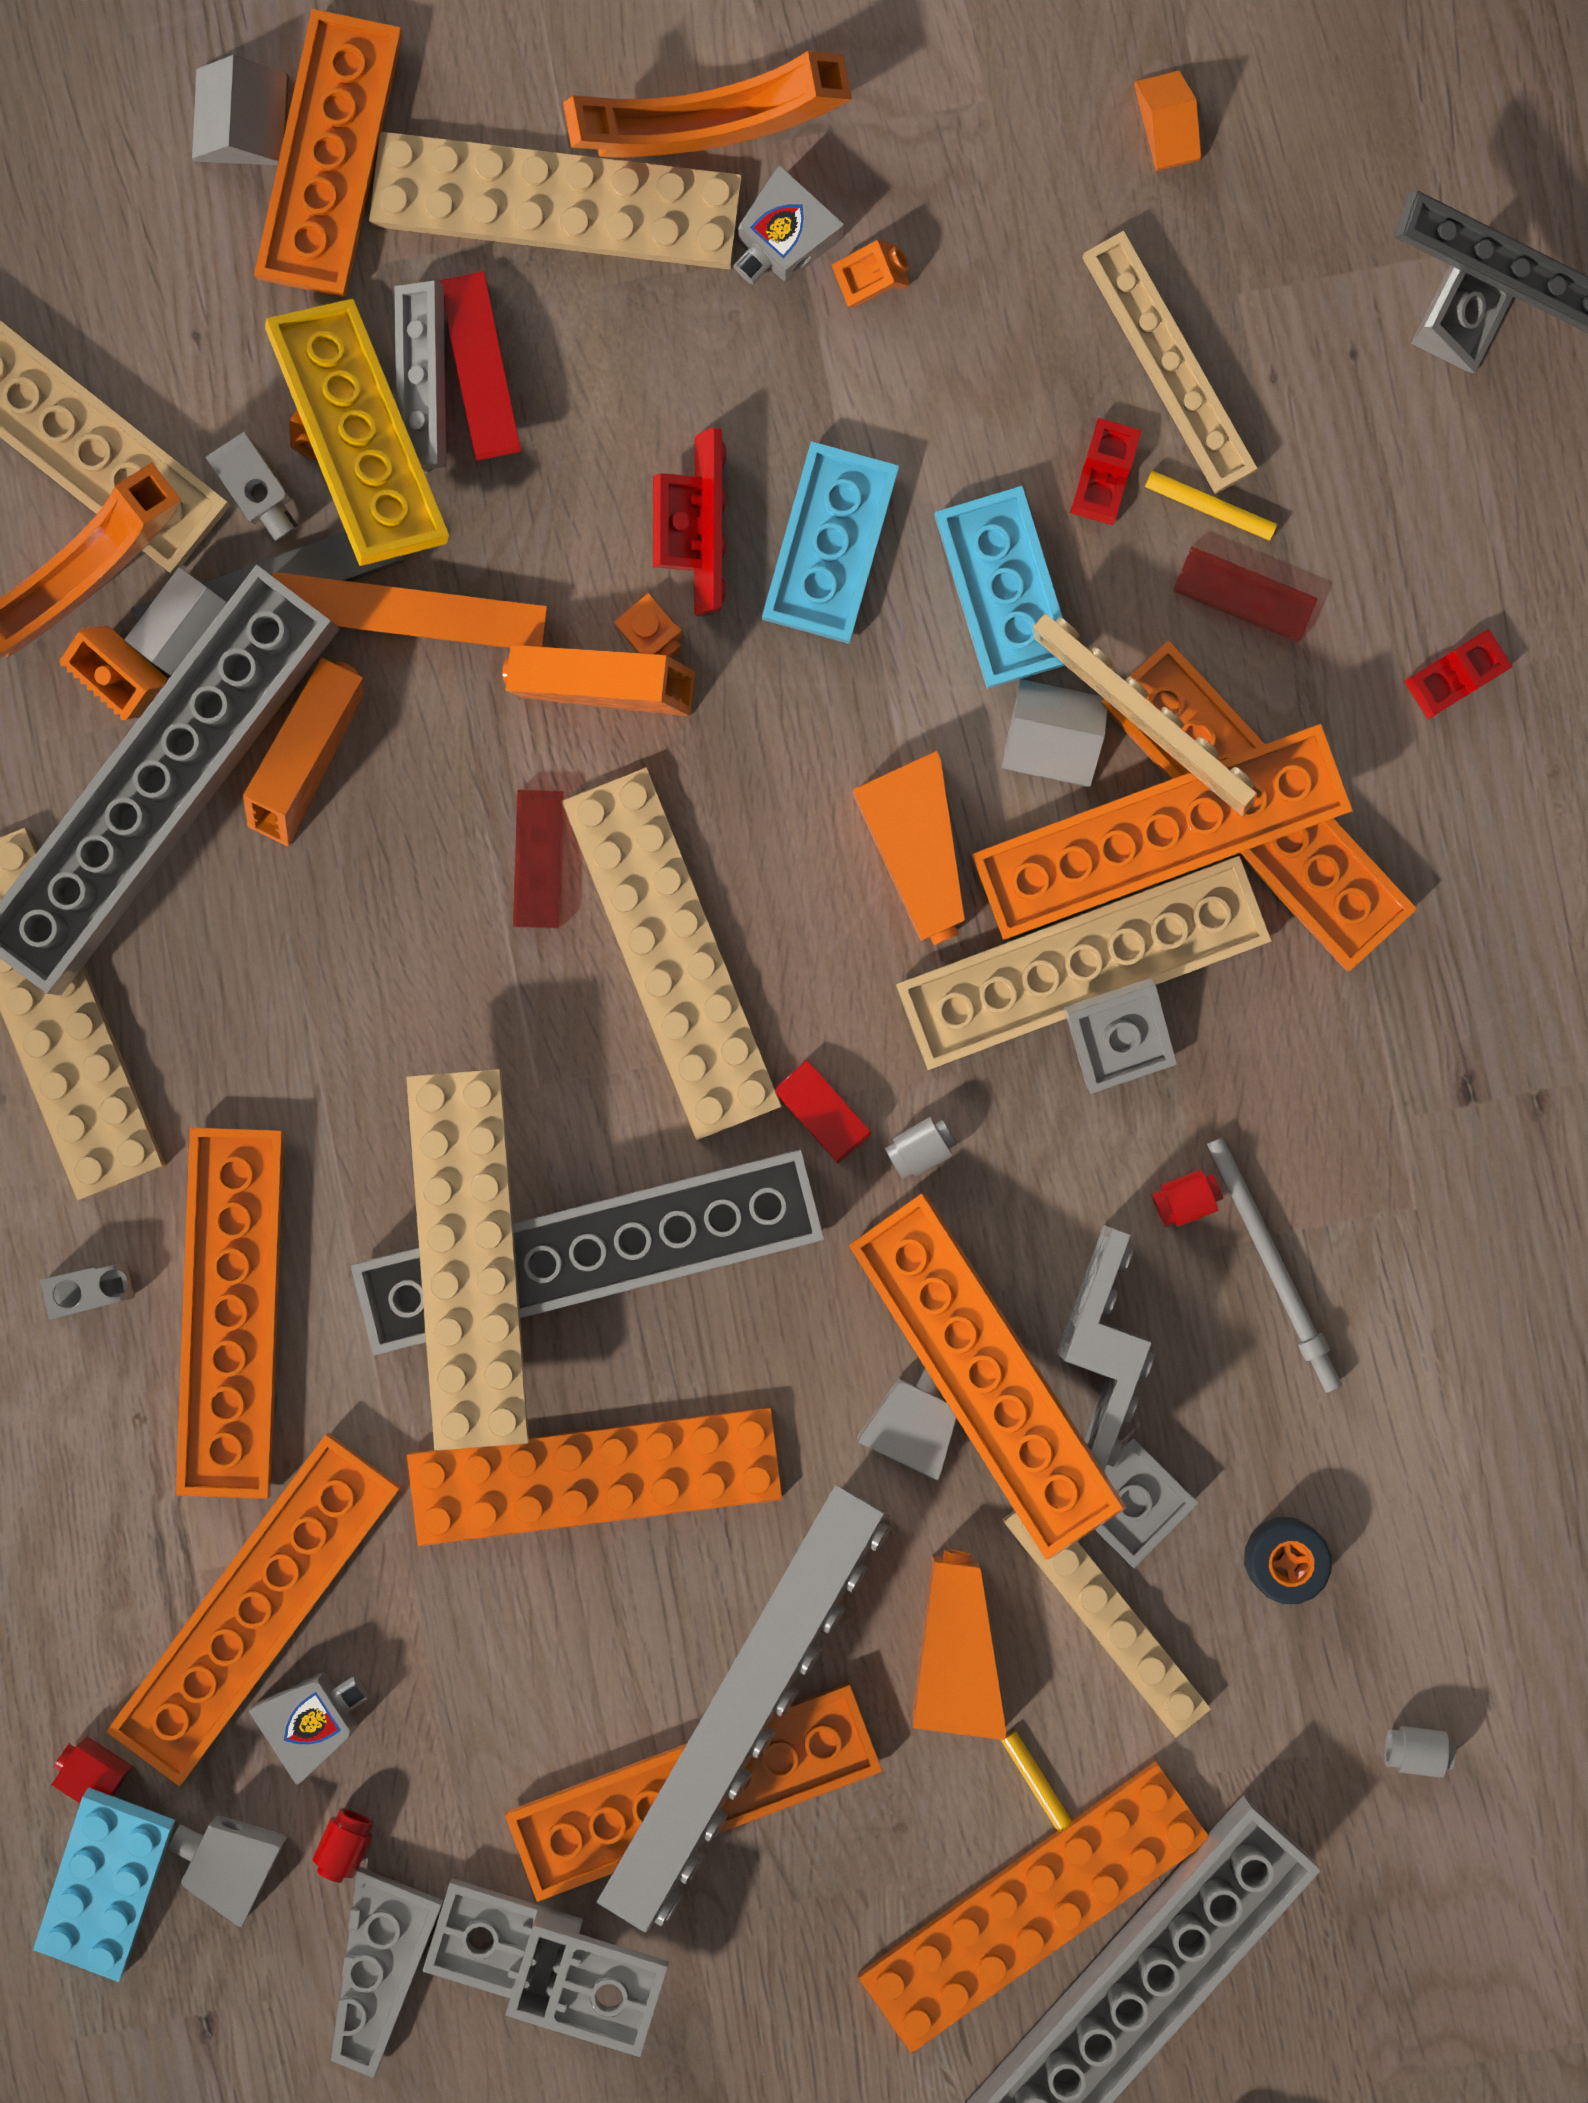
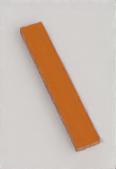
(421, 612)

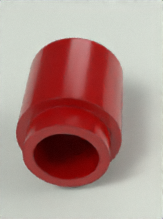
(1187, 1198)
(343, 1845)

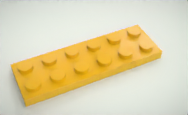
(356, 432)

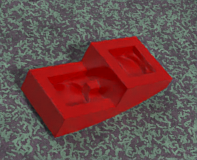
(1105, 471)
(1458, 674)
(822, 1111)

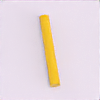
(1210, 505)
(1036, 1781)

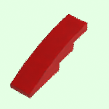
(480, 366)

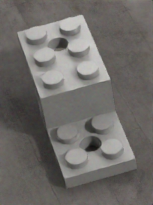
(1106, 1348)
(546, 1967)

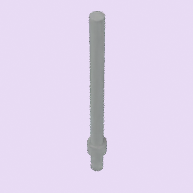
(1312, 1345)

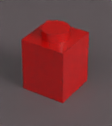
(90, 1767)

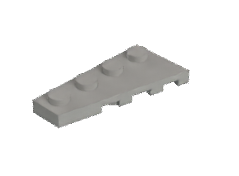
(383, 1953)

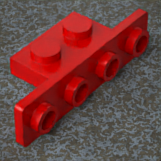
(690, 522)

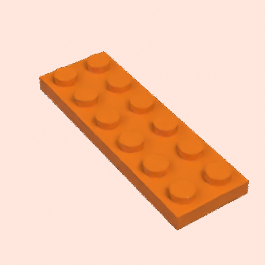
(328, 153)

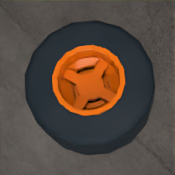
(1295, 1575)

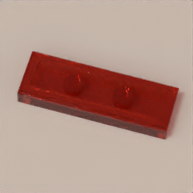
(1245, 594)
(538, 859)

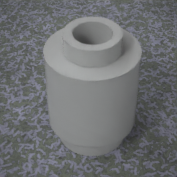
(921, 1148)
(1419, 1751)

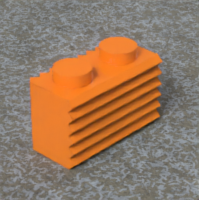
(113, 671)

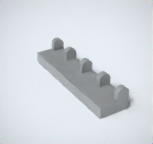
(421, 369)

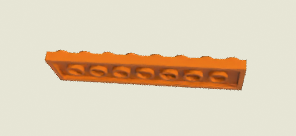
(1158, 834)
(1313, 870)
(230, 1313)
(987, 1377)
(595, 1476)
(253, 1609)
(589, 1826)
(1033, 1907)

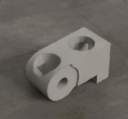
(86, 1289)

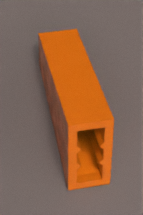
(600, 679)
(302, 751)
(915, 839)
(957, 1665)

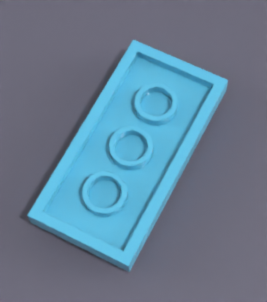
(830, 542)
(1000, 583)
(103, 1884)

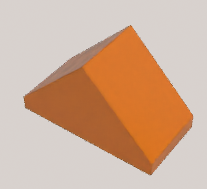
(1169, 119)

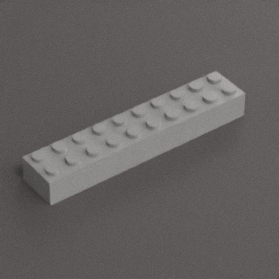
(159, 780)
(618, 1244)
(742, 1710)
(1158, 1966)

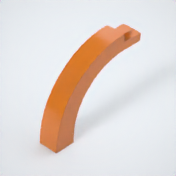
(713, 117)
(99, 552)

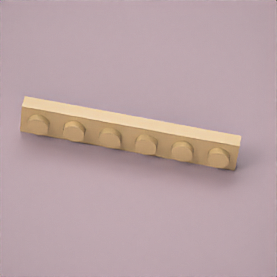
(1169, 362)
(1160, 725)
(1118, 1631)

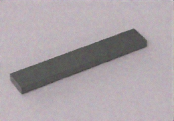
(1494, 258)
(322, 559)

